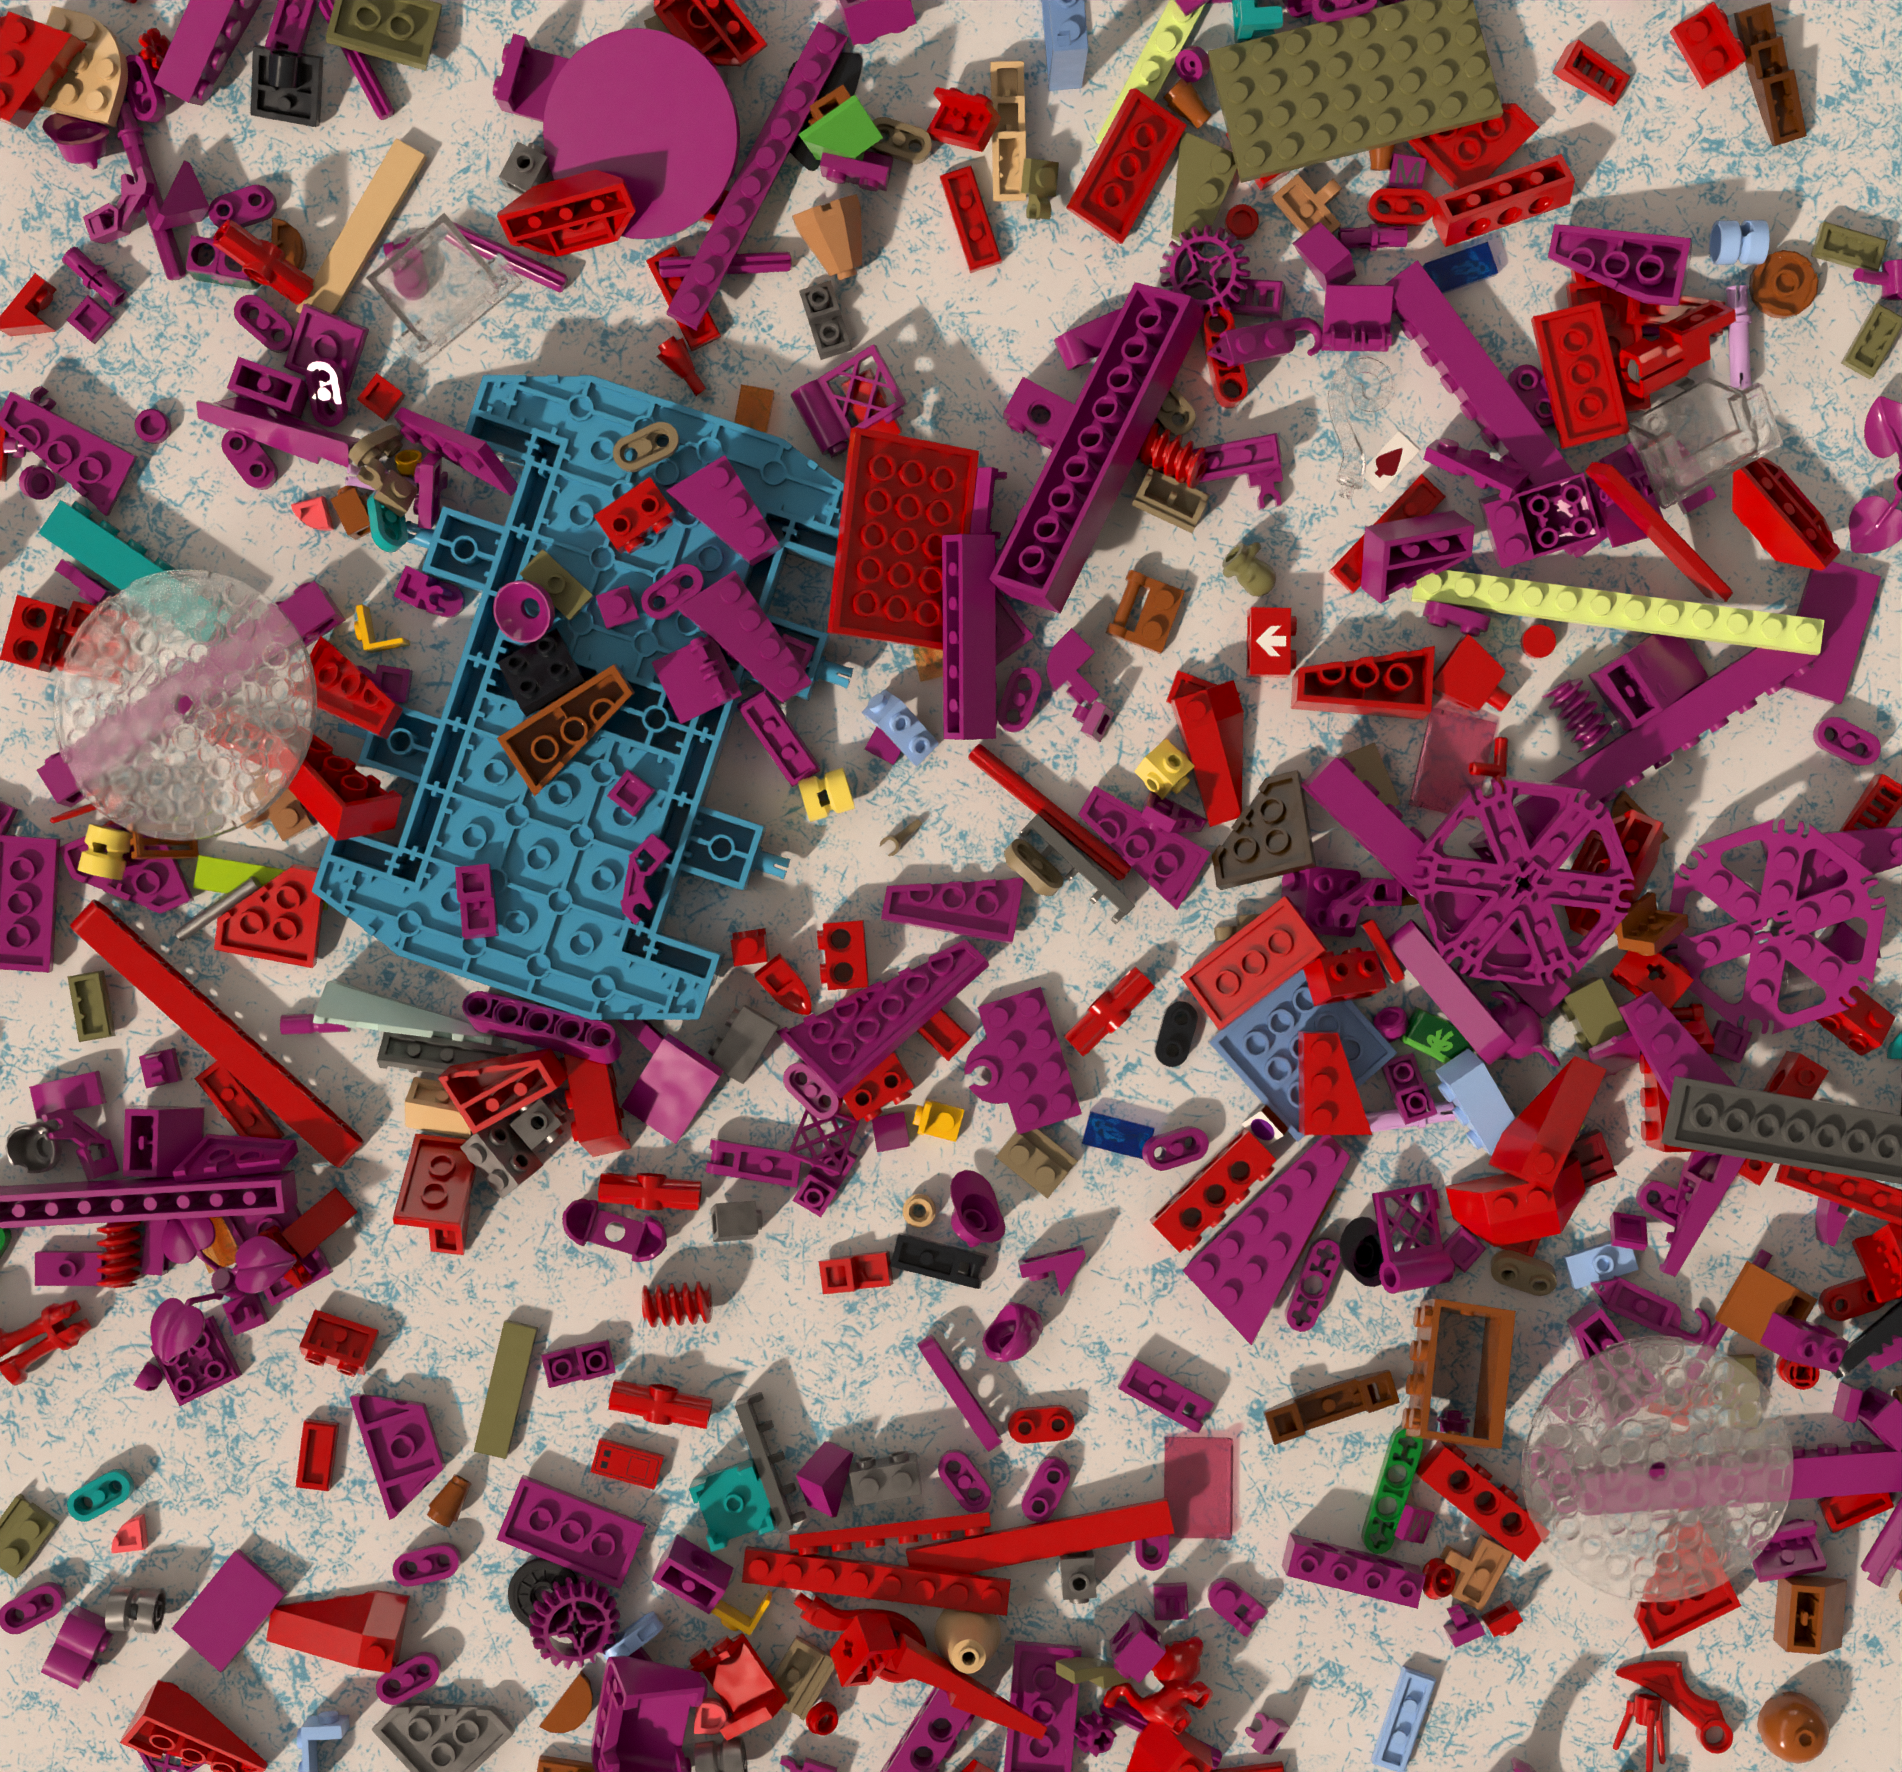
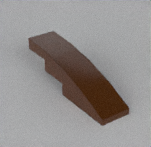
(1769, 75)

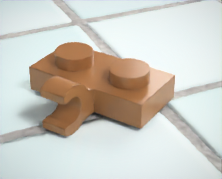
(1305, 207)
(286, 815)
(1478, 1571)

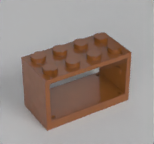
(1492, 1376)

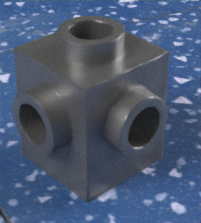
(530, 1128)

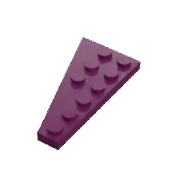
(875, 1021)
(1258, 1250)

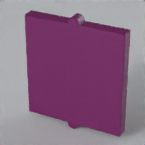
(1616, 1053)

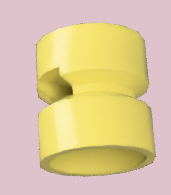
(838, 792)
(102, 864)

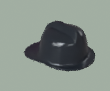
(1362, 1251)

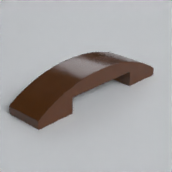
(1330, 1404)

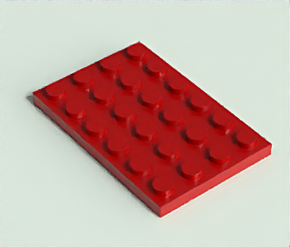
(890, 534)

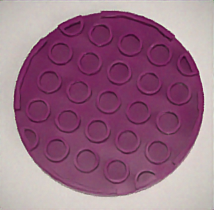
(650, 115)

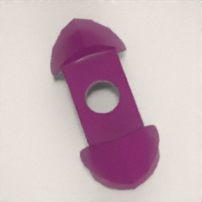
(587, 1223)

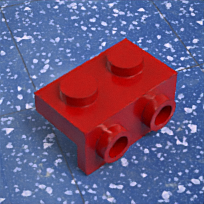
(963, 119)
(1862, 1025)
(1882, 1261)

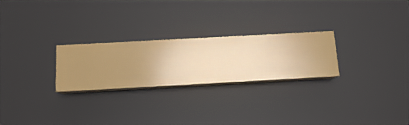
(365, 227)

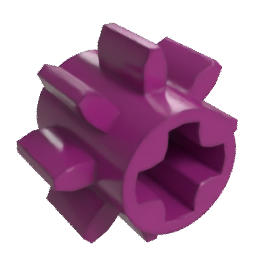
(1095, 1733)

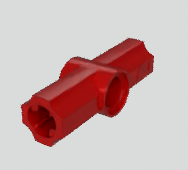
(263, 262)
(1109, 1011)
(650, 1191)
(660, 1404)

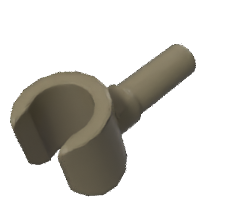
(901, 836)

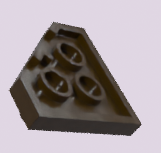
(1268, 836)

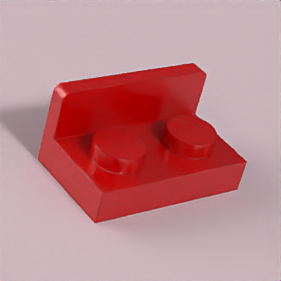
(1709, 45)
(338, 1343)

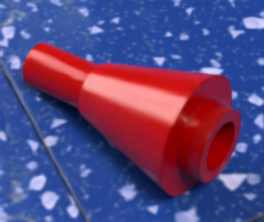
(677, 358)

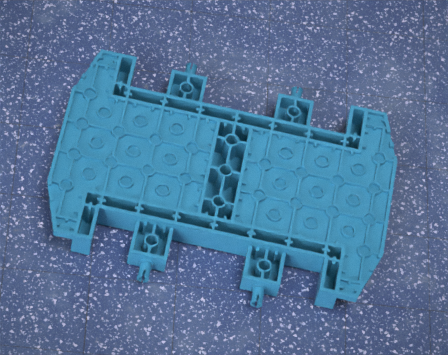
(567, 850)

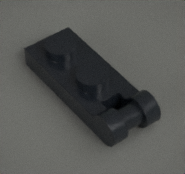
(938, 1260)

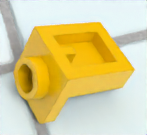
(938, 1119)

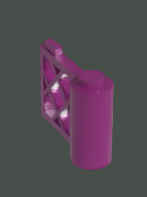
(826, 416)
(1409, 1266)

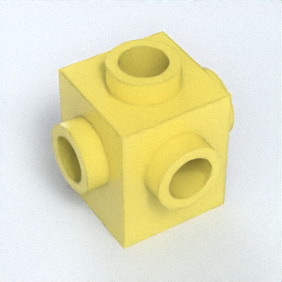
(1165, 769)

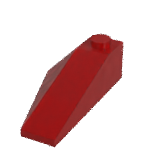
(347, 1629)
(1164, 1751)

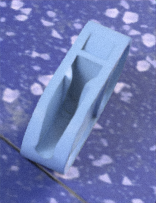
(634, 1636)

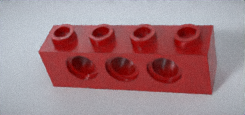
(1503, 200)
(1794, 1077)
(1217, 1171)
(1436, 1471)

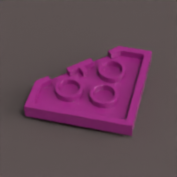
(147, 882)

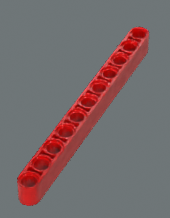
(217, 1033)

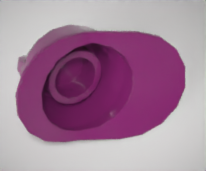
(77, 138)
(976, 1209)

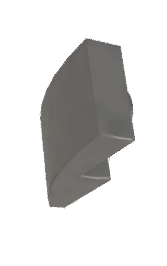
(825, 320)

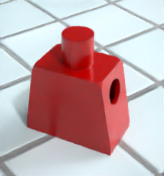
(1471, 677)

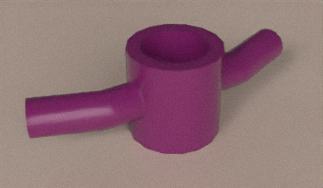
(1889, 278)

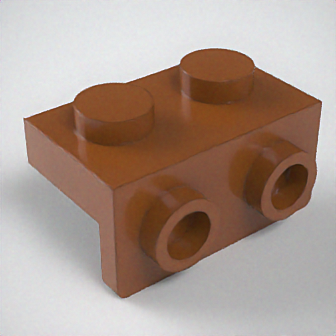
(1649, 929)

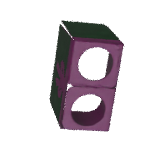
(208, 273)

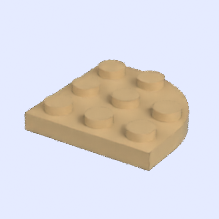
(95, 77)

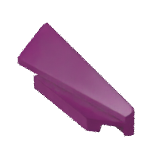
(278, 430)

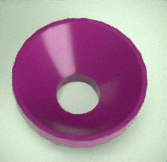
(511, 612)

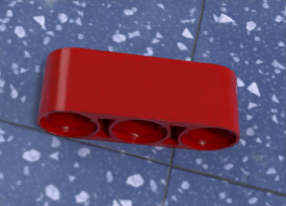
(1220, 373)

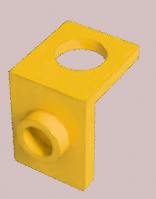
(365, 633)
(736, 1620)

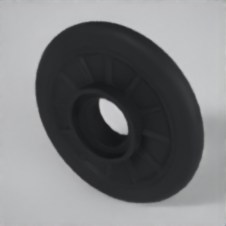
(526, 1581)

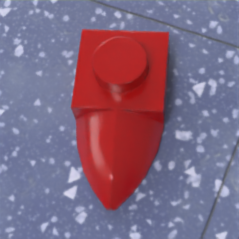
(785, 985)

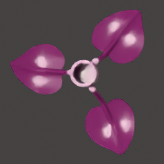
(1873, 521)
(259, 1265)

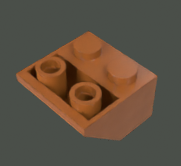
(1756, 1297)
(1810, 1614)

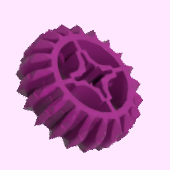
(1218, 262)
(547, 1624)

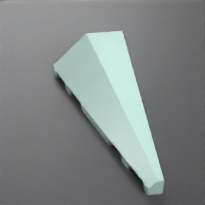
(368, 1010)

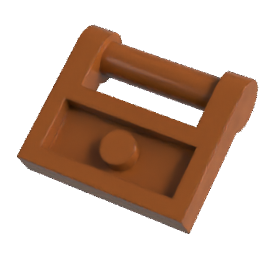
(1156, 615)

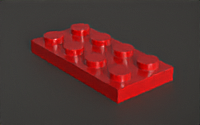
(1126, 166)
(1580, 375)
(1253, 963)

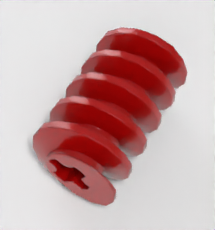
(1173, 457)
(119, 1254)
(677, 1304)

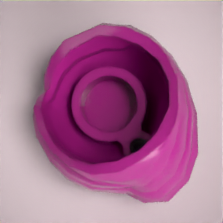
(1012, 1333)

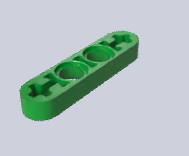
(1388, 1488)

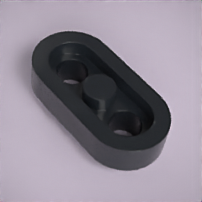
(1176, 1034)

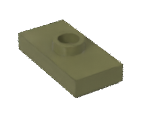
(1848, 247)
(1873, 341)
(561, 586)
(91, 1006)

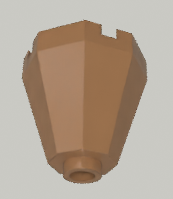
(834, 235)

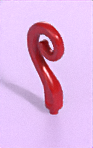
(829, 1618)

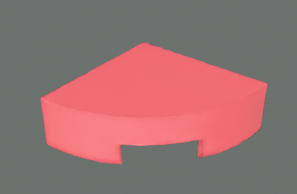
(314, 513)
(131, 1536)

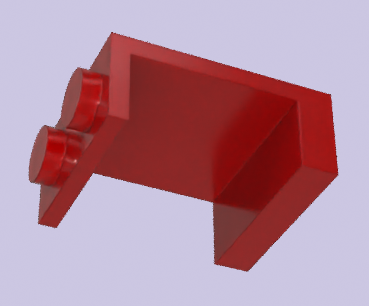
(740, 1682)

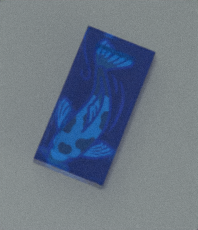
(1462, 268)
(1116, 1134)

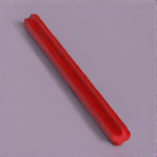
(1049, 812)

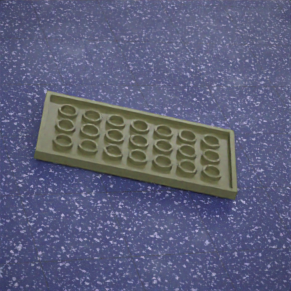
(1353, 85)

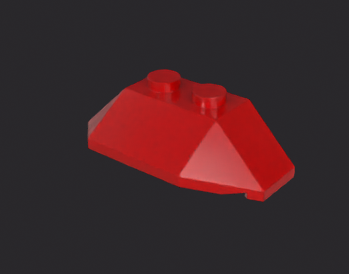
(712, 27)
(569, 214)
(1781, 516)
(1641, 843)
(1513, 1210)

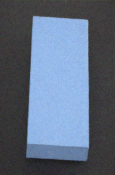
(1403, 1719)

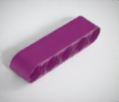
(1450, 992)
(553, 1036)

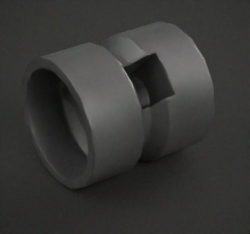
(135, 1609)
(726, 1757)

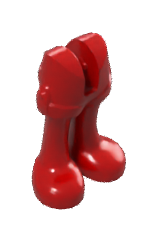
(58, 1336)

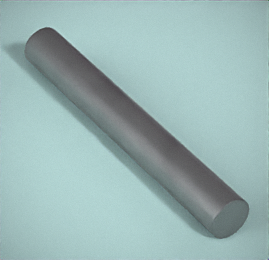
(218, 908)

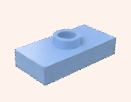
(1598, 1264)

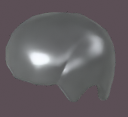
(33, 1148)

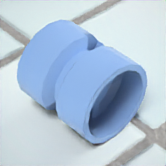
(1739, 242)

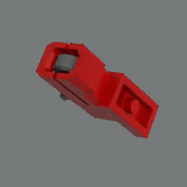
(1680, 348)

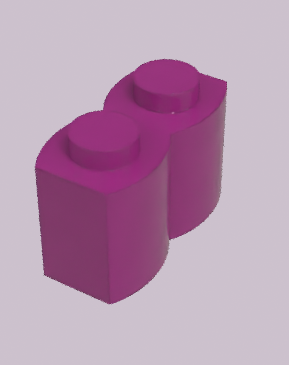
(77, 1648)

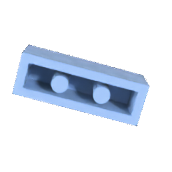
(1476, 1099)

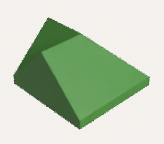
(842, 132)

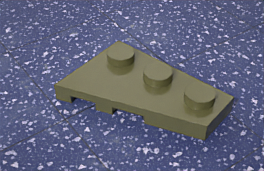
(1201, 184)

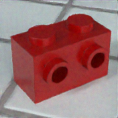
(636, 517)
(1344, 976)
(883, 1084)

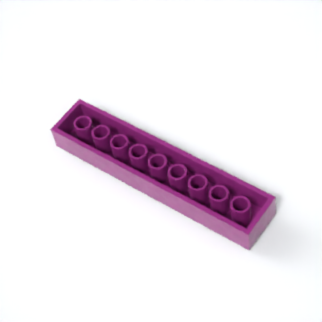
(1097, 447)

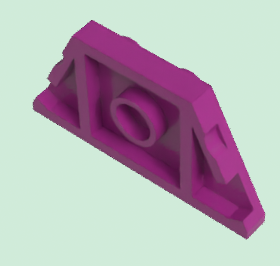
(399, 1447)

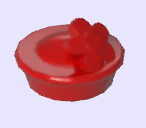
(1439, 1579)

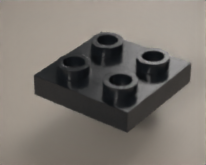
(286, 86)
(541, 672)

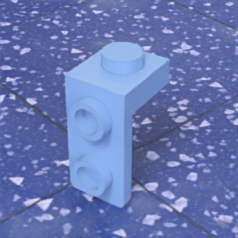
(900, 726)
(325, 1726)

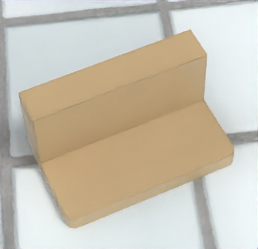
(432, 1110)

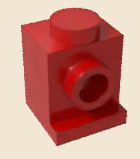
(750, 947)

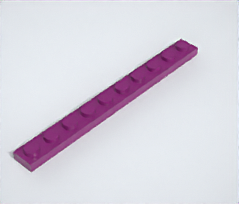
(757, 176)

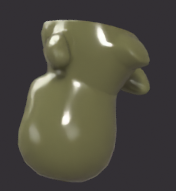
(1251, 573)

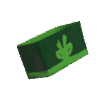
(1434, 1036)

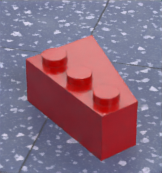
(30, 65)
(594, 1105)

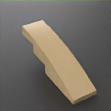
(1010, 133)

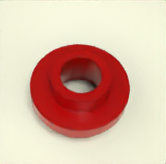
(822, 1718)

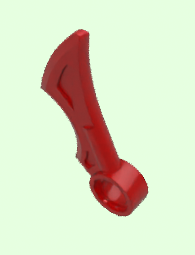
(1668, 1682)

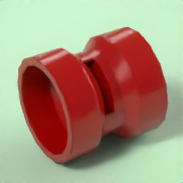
(1790, 1370)

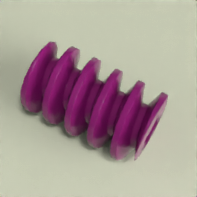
(1578, 713)

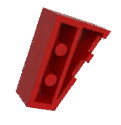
(501, 1085)
(1327, 1088)
(1656, 1110)

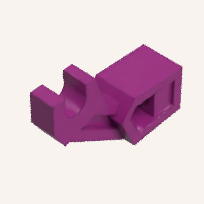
(125, 212)
(635, 881)
(1349, 904)
(82, 1134)

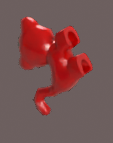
(1176, 1672)

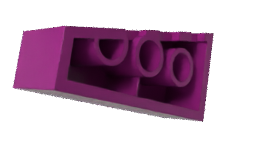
(203, 46)
(1873, 847)

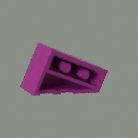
(1411, 548)

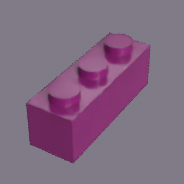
(153, 1258)

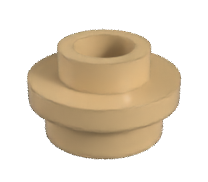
(919, 1221)

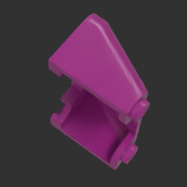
(644, 1716)

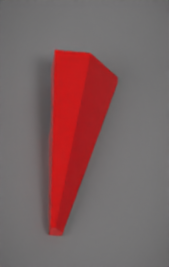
(962, 1690)

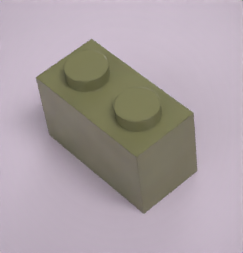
(1592, 1013)

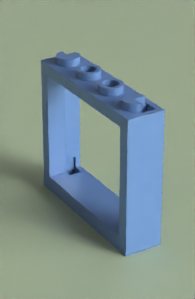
(1065, 43)

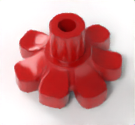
(154, 47)

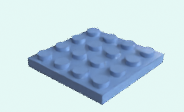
(1265, 1045)

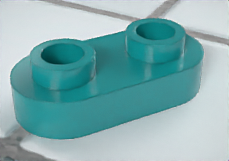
(386, 527)
(102, 1495)

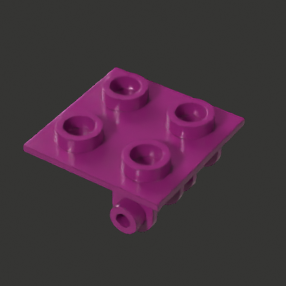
(1357, 318)
(1618, 525)
(696, 678)

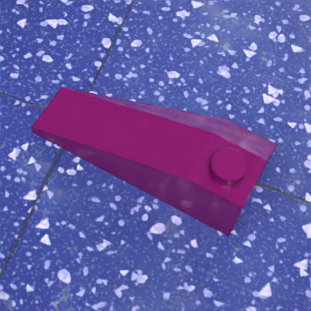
(1633, 263)

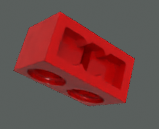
(25, 631)
(853, 954)

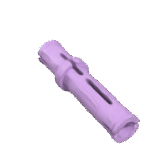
(1739, 337)
(1392, 1119)

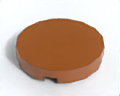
(1783, 284)

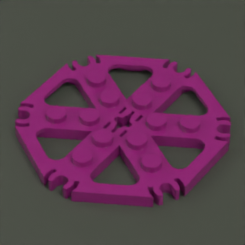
(1547, 882)
(1777, 895)

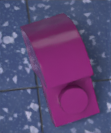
(1062, 666)

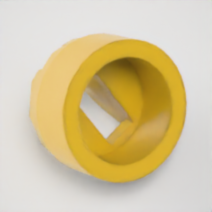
(407, 461)

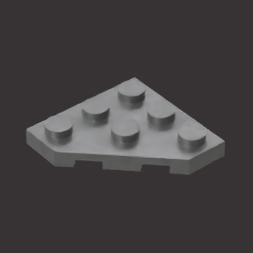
(443, 1735)

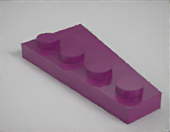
(457, 447)
(964, 908)

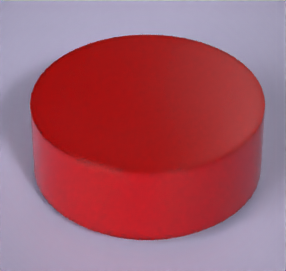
(1241, 221)
(1538, 641)

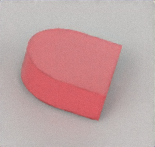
(710, 1716)

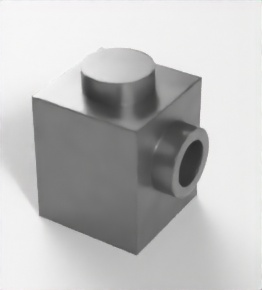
(525, 168)
(735, 1221)
(1078, 1576)

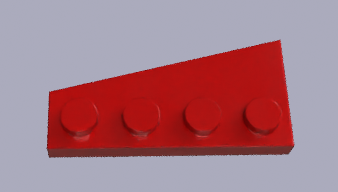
(351, 693)

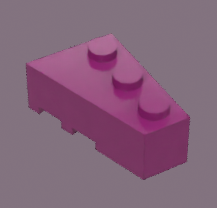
(725, 508)
(1592, 1331)

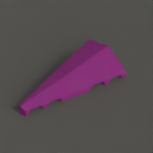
(1699, 1192)

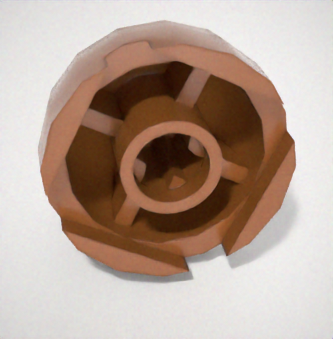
(1793, 1727)

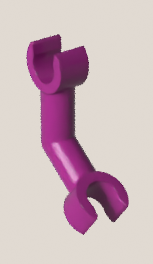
(12, 445)

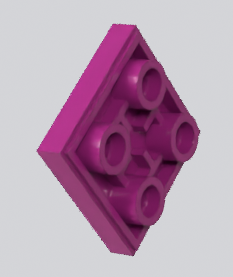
(201, 1367)

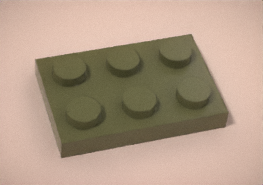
(386, 29)

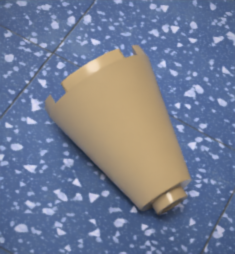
(967, 1638)

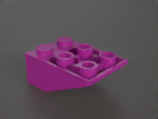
(1540, 519)
(1647, 678)

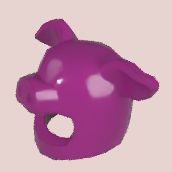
(1524, 1027)

